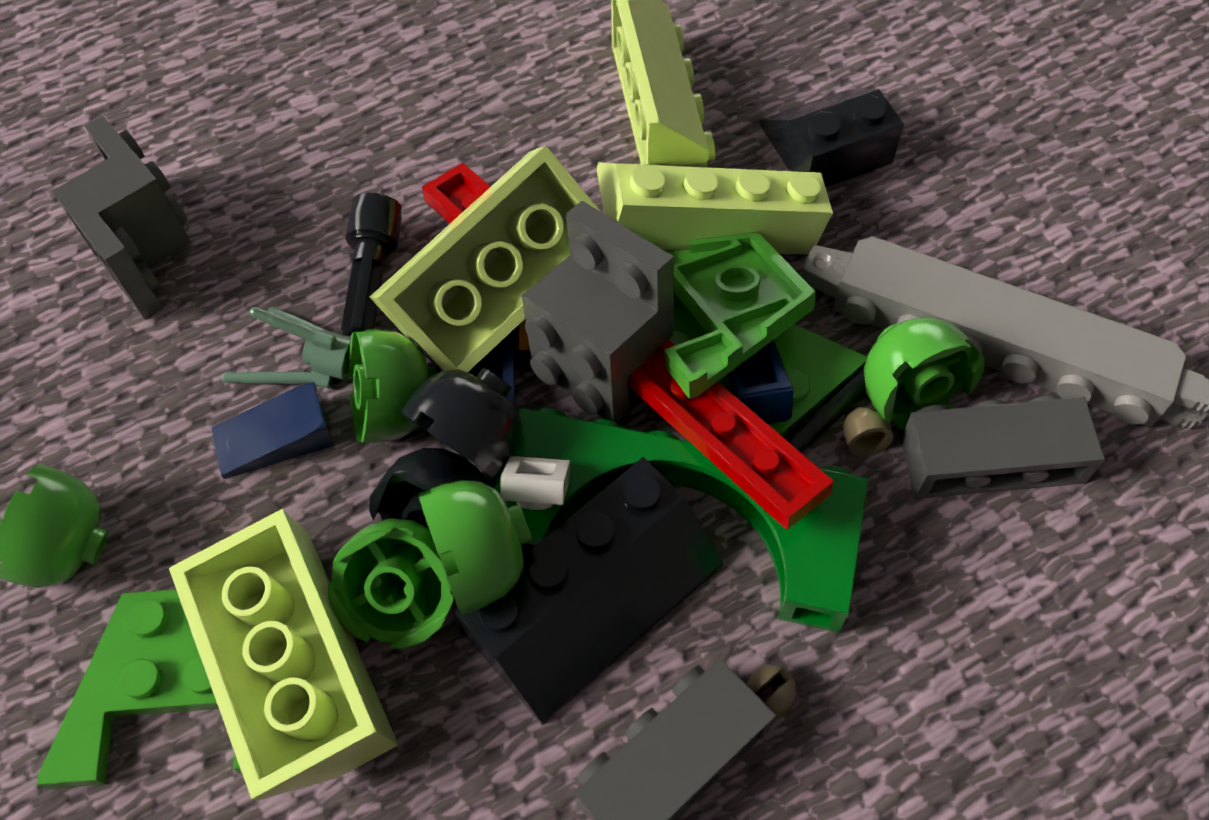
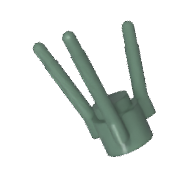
(323, 351)

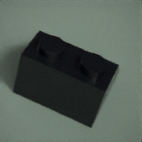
(837, 135)

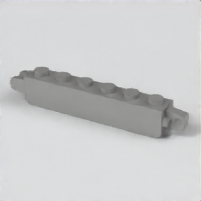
(1017, 331)

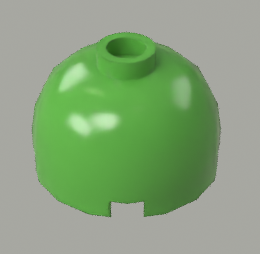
(919, 367)
(385, 375)
(50, 530)
(476, 541)
(390, 584)

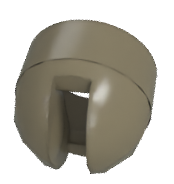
(866, 432)
(782, 698)

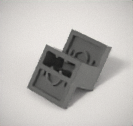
(125, 214)
(600, 312)

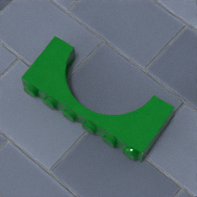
(811, 558)

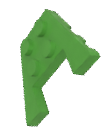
(742, 300)
(139, 668)

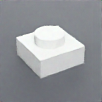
(535, 482)

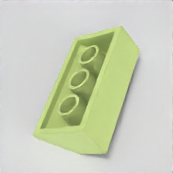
(659, 85)
(704, 202)
(471, 278)
(280, 659)

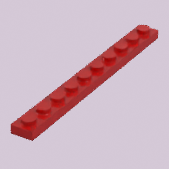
(713, 422)

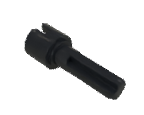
(372, 234)

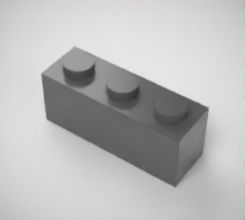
(1000, 446)
(676, 752)

